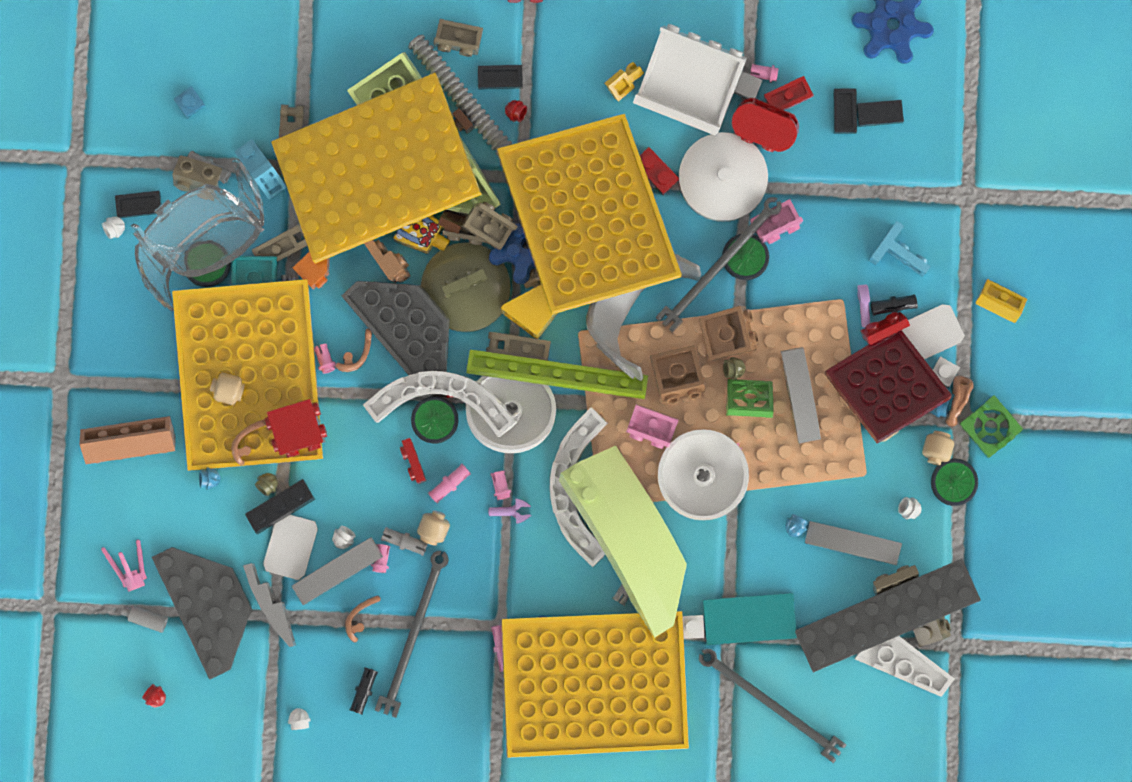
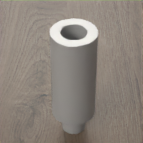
(145, 618)

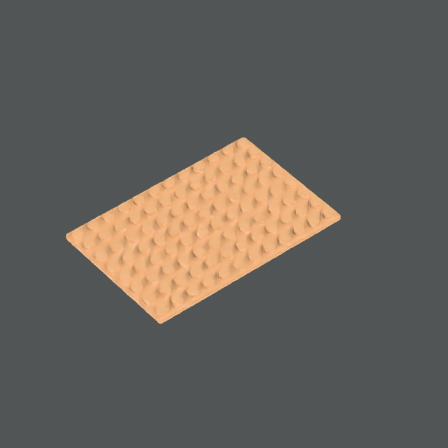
(767, 443)

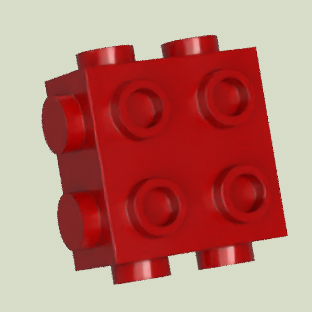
(296, 428)

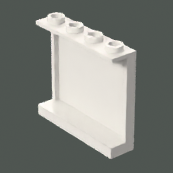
(690, 79)

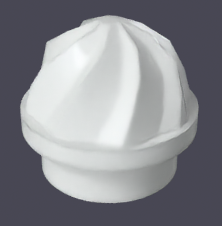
(113, 227)
(909, 508)
(343, 537)
(299, 719)

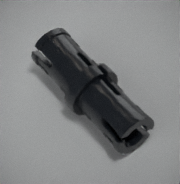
(894, 304)
(363, 690)

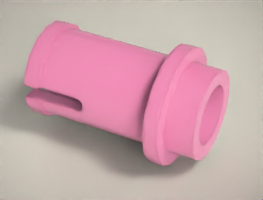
(764, 72)
(324, 359)
(500, 485)
(381, 565)

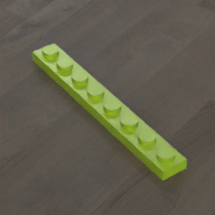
(555, 374)

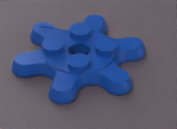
(896, 39)
(515, 254)

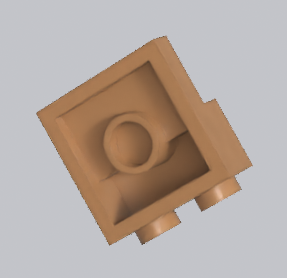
(392, 264)
(728, 333)
(678, 374)

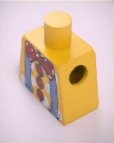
(422, 235)

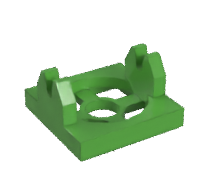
(752, 387)
(987, 448)

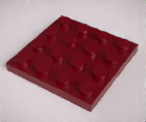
(888, 385)

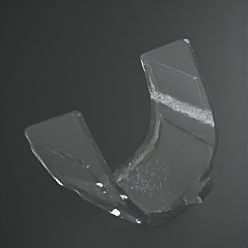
(183, 223)
(217, 246)

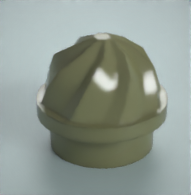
(733, 368)
(267, 484)

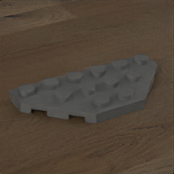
(404, 323)
(208, 604)

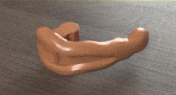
(348, 365)
(961, 389)
(238, 452)
(359, 627)

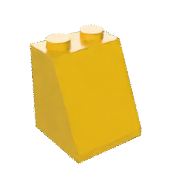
(530, 312)

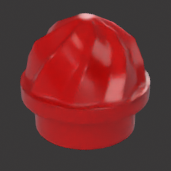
(516, 110)
(154, 696)

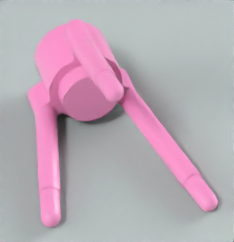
(132, 578)

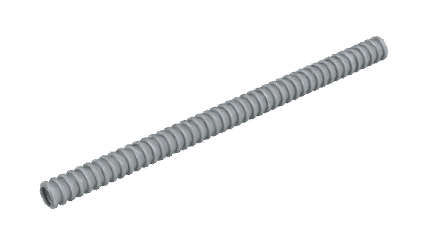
(459, 93)

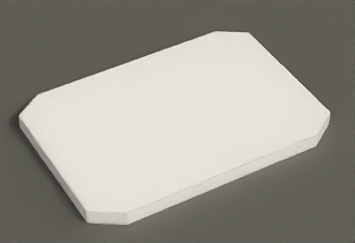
(934, 331)
(290, 547)

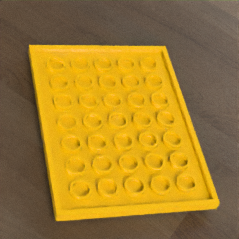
(375, 168)
(588, 213)
(250, 333)
(593, 685)

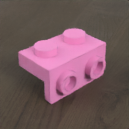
(785, 221)
(652, 426)

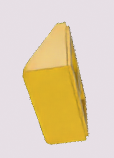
(1001, 301)

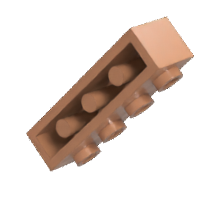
(127, 440)

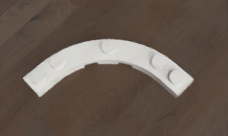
(442, 383)
(565, 511)

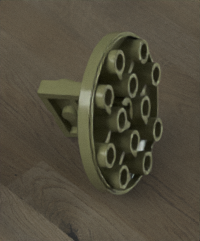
(467, 286)

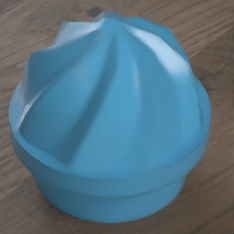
(941, 410)
(208, 478)
(796, 525)

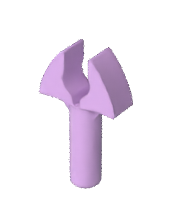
(864, 299)
(510, 511)

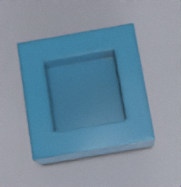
(189, 102)

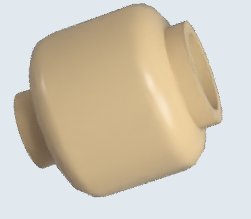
(227, 388)
(938, 447)
(433, 527)

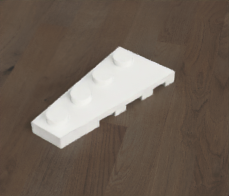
(907, 664)

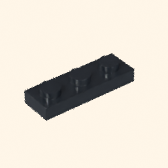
(279, 506)

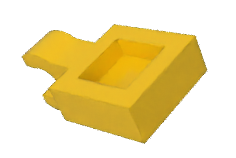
(621, 82)

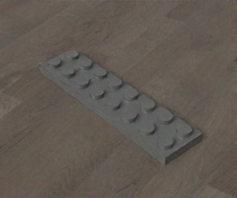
(887, 615)

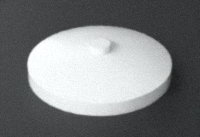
(723, 177)
(530, 406)
(703, 474)

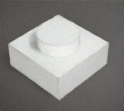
(945, 371)
(693, 627)

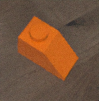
(313, 272)

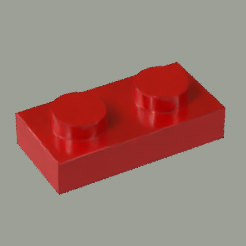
(789, 94)
(657, 171)
(879, 330)
(409, 452)

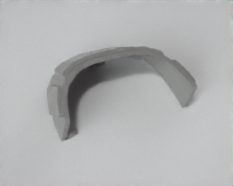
(607, 316)

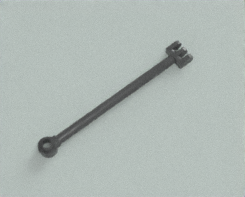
(719, 264)
(390, 701)
(773, 705)

